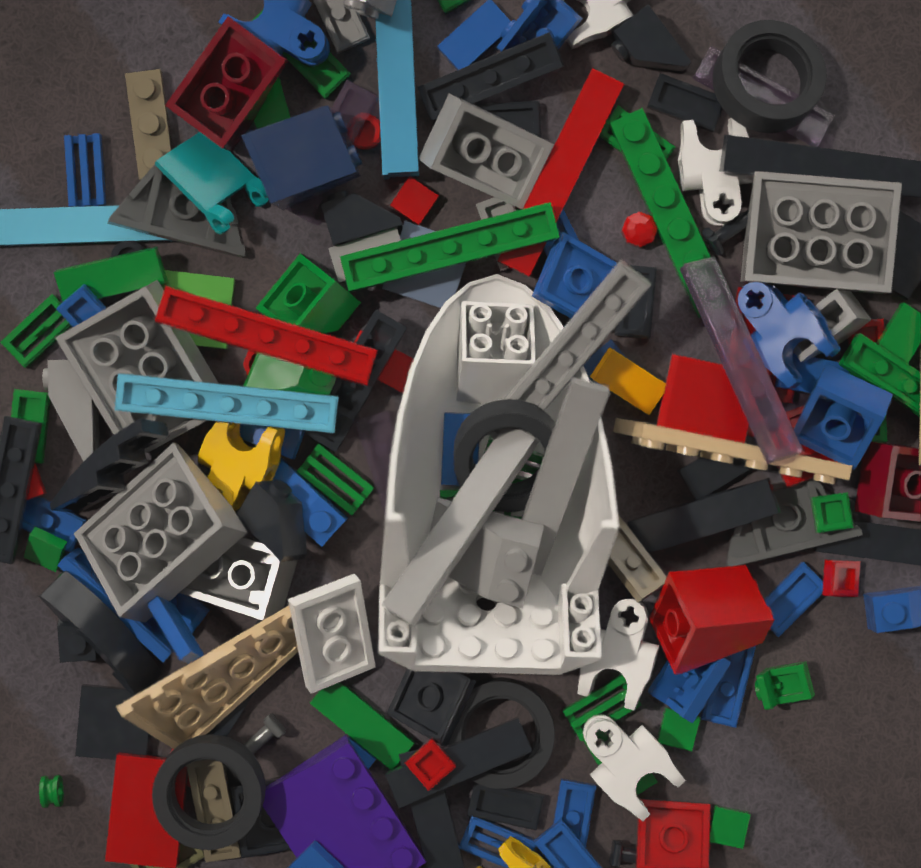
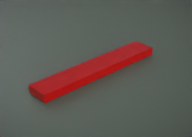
(568, 158)
(265, 336)

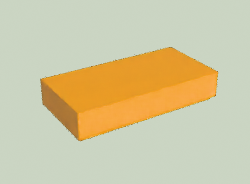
(629, 381)

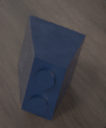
(303, 156)

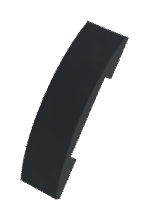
(102, 631)

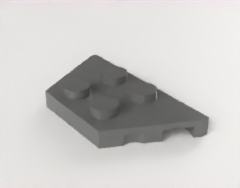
(165, 212)
(786, 531)

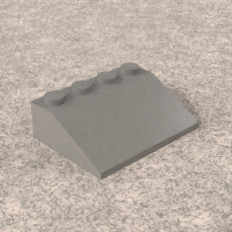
(821, 232)
(132, 343)
(158, 534)

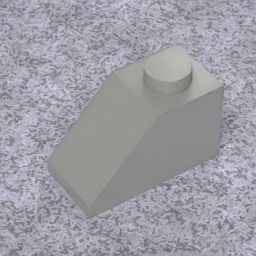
(843, 317)

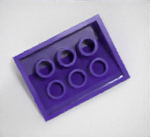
(342, 809)

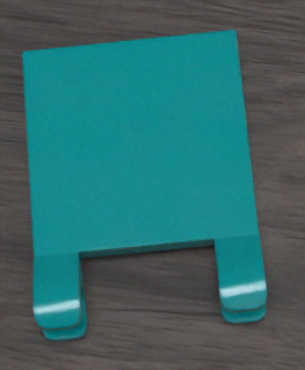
(210, 177)

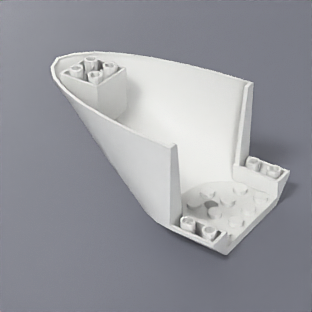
(466, 359)

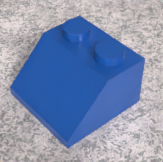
(841, 416)

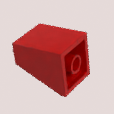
(702, 401)
(709, 615)

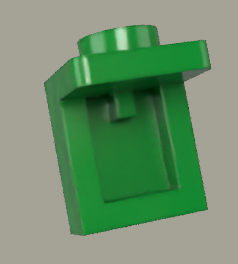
(784, 684)

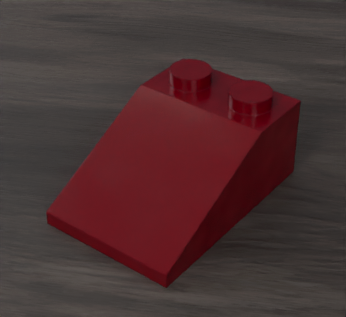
(227, 85)
(890, 482)

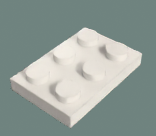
(332, 633)

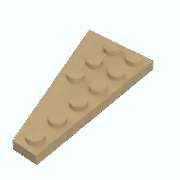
(726, 450)
(213, 685)

